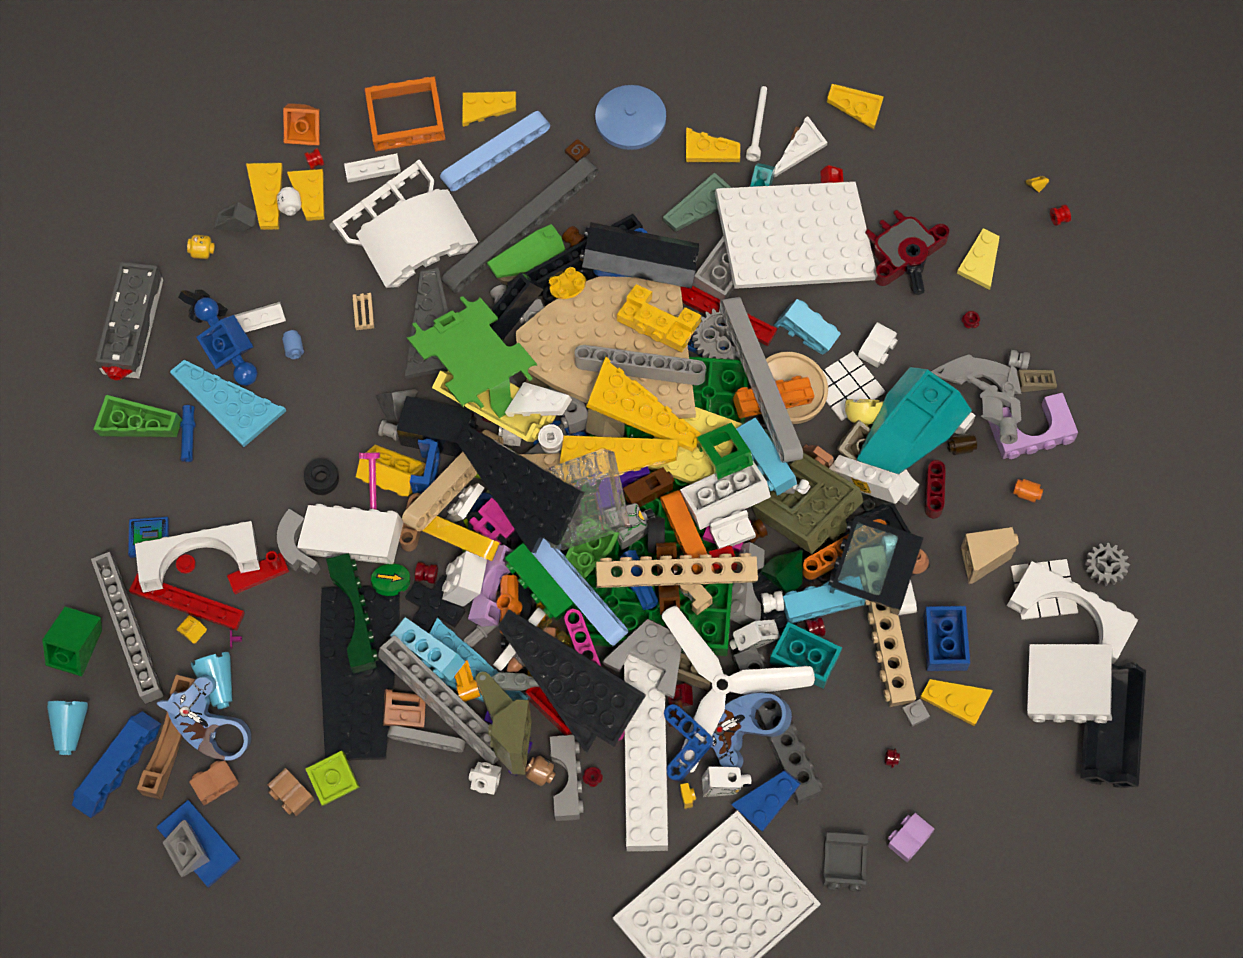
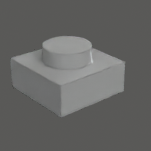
(915, 713)

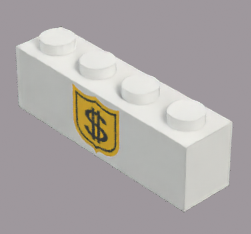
(870, 479)

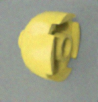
(863, 410)

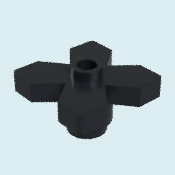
(191, 299)

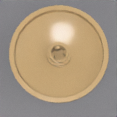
(792, 364)

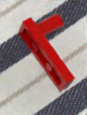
(270, 568)

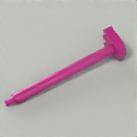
(372, 456)

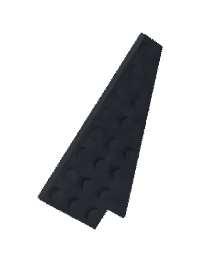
(580, 690)

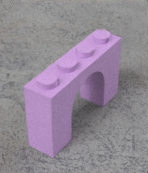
(1061, 430)

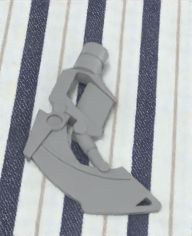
(1006, 379)

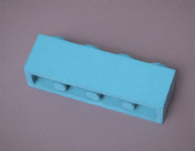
(765, 456)
(817, 602)

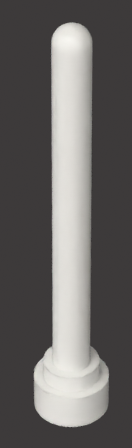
(753, 152)

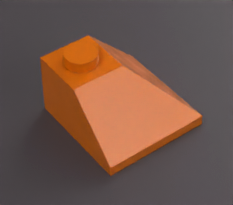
(301, 124)

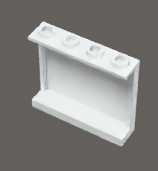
(1070, 682)

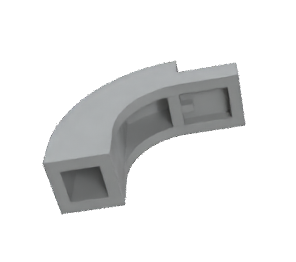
(287, 538)

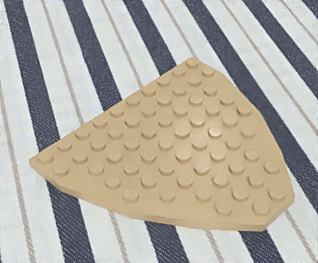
(592, 321)

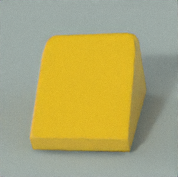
(191, 629)

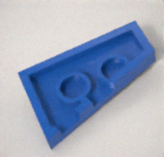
(767, 800)

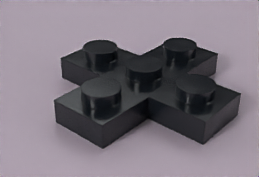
(433, 606)

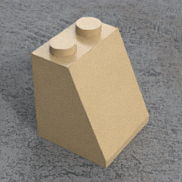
(987, 551)

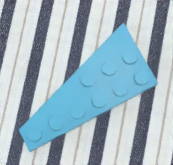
(476, 662)

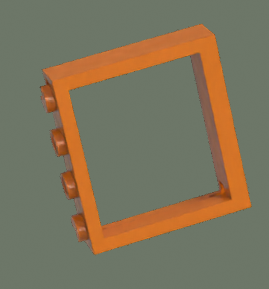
(406, 137)

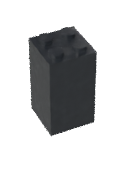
(433, 421)

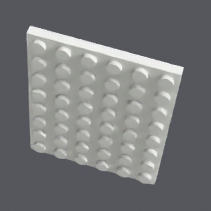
(795, 234)
(719, 900)

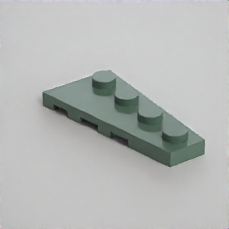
(696, 205)

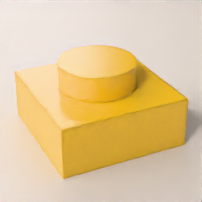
(688, 795)

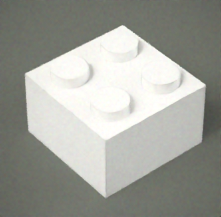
(464, 578)

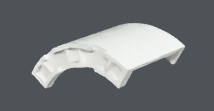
(415, 235)

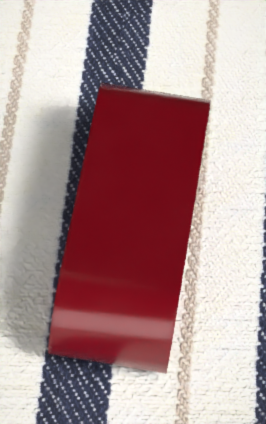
(931, 496)

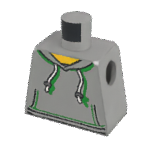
(638, 524)

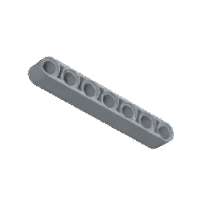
(642, 364)

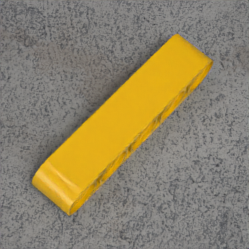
(462, 537)

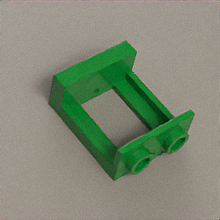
(732, 462)

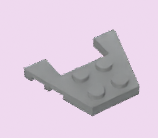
(654, 646)

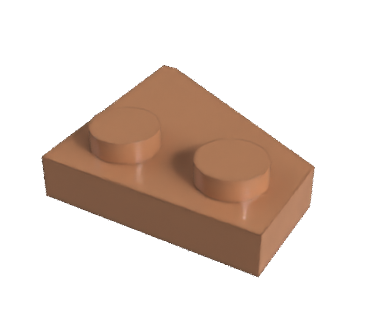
(819, 455)

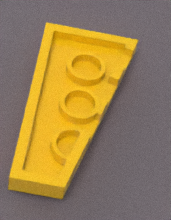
(265, 185)

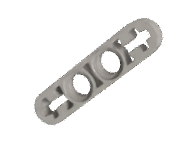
(426, 738)

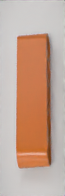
(684, 527)
(821, 565)

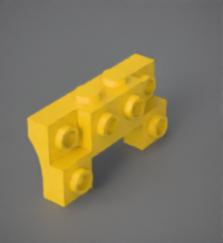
(656, 323)

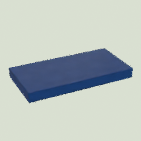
(218, 852)

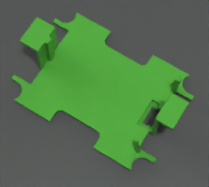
(473, 355)

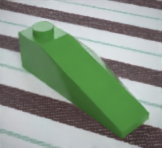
(528, 253)

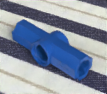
(644, 593)

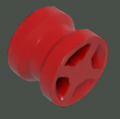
(314, 159)
(1060, 215)

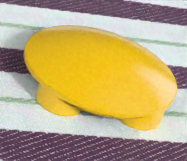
(567, 284)

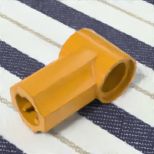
(466, 685)

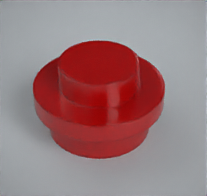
(185, 564)

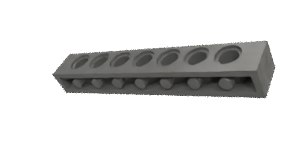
(810, 789)

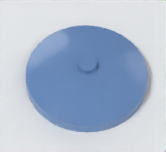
(630, 117)

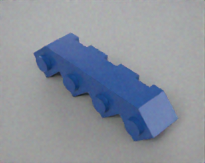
(112, 766)

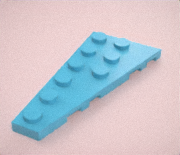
(231, 405)

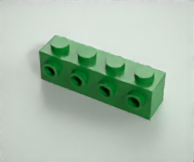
(539, 581)

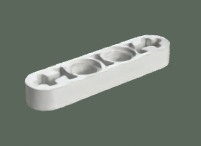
(509, 652)

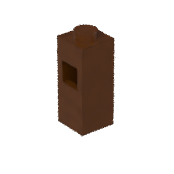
(649, 487)

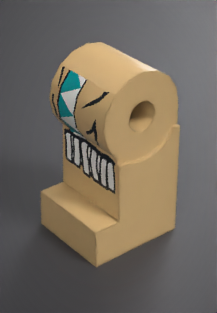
(698, 595)

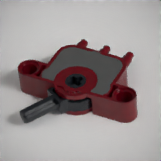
(905, 249)

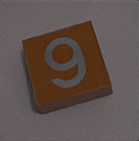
(577, 150)

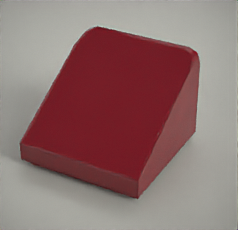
(682, 693)

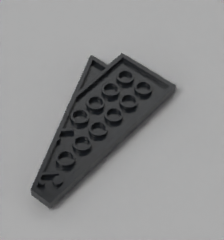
(529, 495)

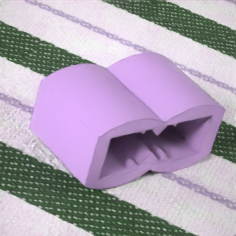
(910, 837)

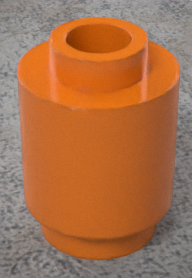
(1028, 490)

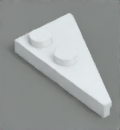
(805, 143)

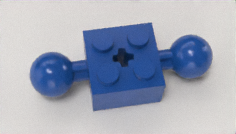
(225, 341)

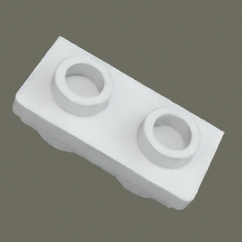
(732, 529)

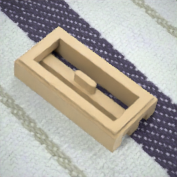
(362, 298)

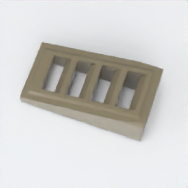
(1026, 386)

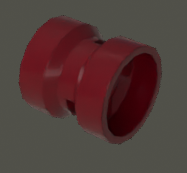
(426, 572)

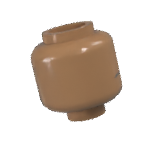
(540, 770)

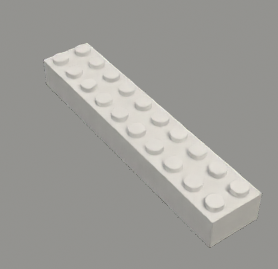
(646, 762)

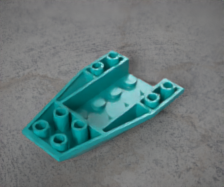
(913, 421)

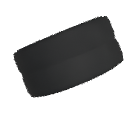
(321, 466)
(656, 533)

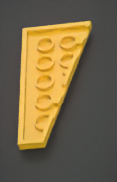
(634, 405)
(629, 452)

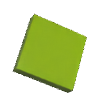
(332, 778)

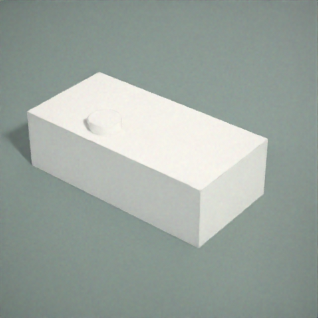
(720, 498)

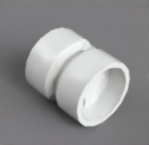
(551, 439)

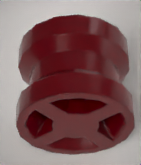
(815, 626)

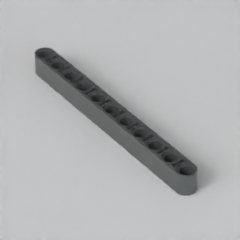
(520, 224)

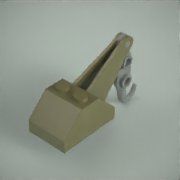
(510, 718)

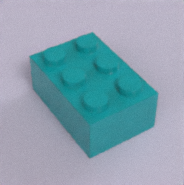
(804, 649)

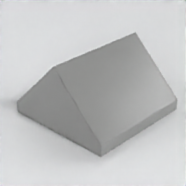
(185, 849)

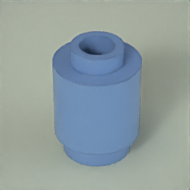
(292, 344)

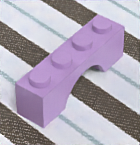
(484, 606)

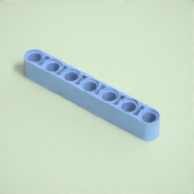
(495, 151)
(581, 593)

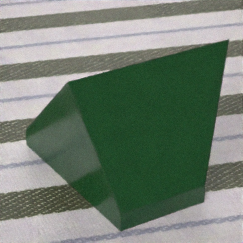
(785, 571)

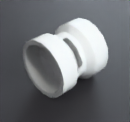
(772, 602)

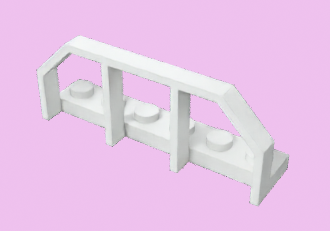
(383, 192)

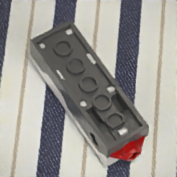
(129, 321)

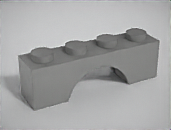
(744, 604)
(567, 801)

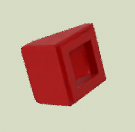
(831, 174)

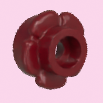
(973, 316)
(891, 757)
(587, 776)

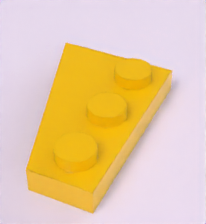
(856, 103)
(486, 104)
(710, 149)
(311, 189)
(957, 699)

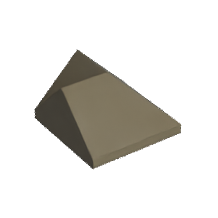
(604, 426)
(854, 440)

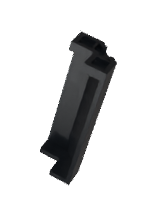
(640, 255)
(1114, 747)

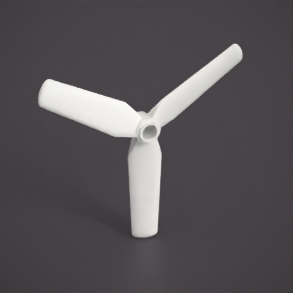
(743, 682)

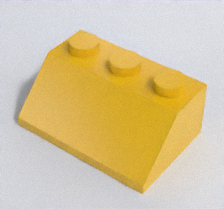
(392, 470)

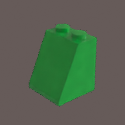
(71, 641)

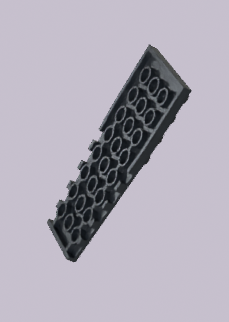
(355, 701)

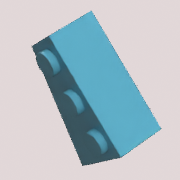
(809, 326)

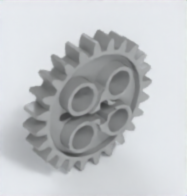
(711, 347)

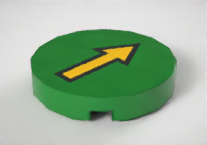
(390, 579)

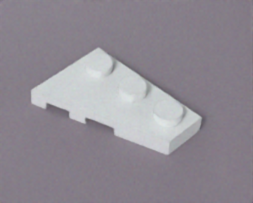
(538, 400)

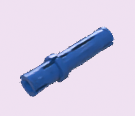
(187, 433)

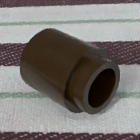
(962, 444)

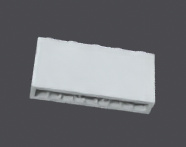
(361, 533)

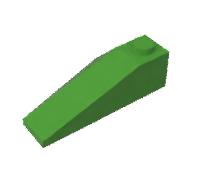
(586, 555)

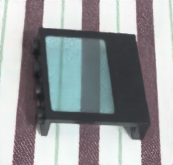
(876, 563)

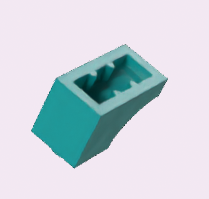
(762, 175)

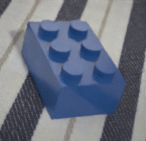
(946, 638)

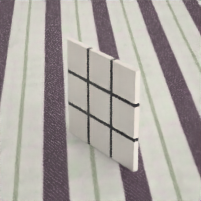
(849, 380)
(1049, 606)

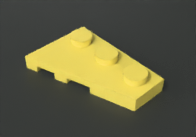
(980, 260)

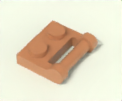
(403, 715)

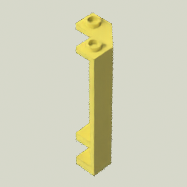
(523, 426)

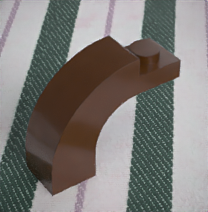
(668, 594)

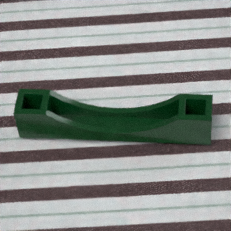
(360, 650)

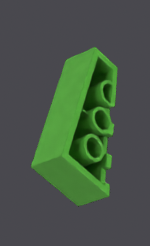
(133, 419)

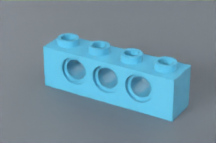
(429, 649)

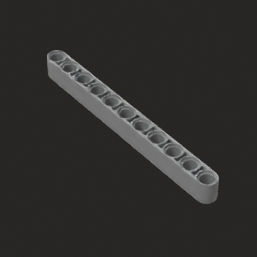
(761, 380)

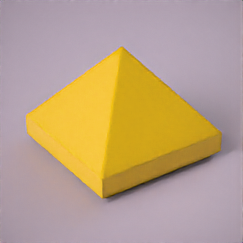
(1037, 183)

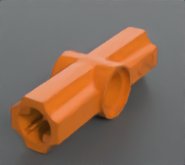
(508, 596)

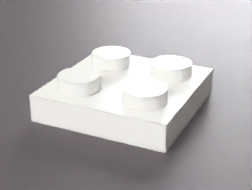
(466, 500)

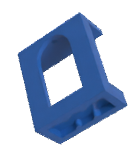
(430, 450)

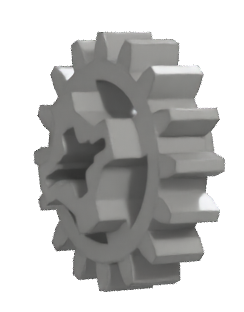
(1115, 562)

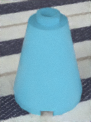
(220, 670)
(66, 724)

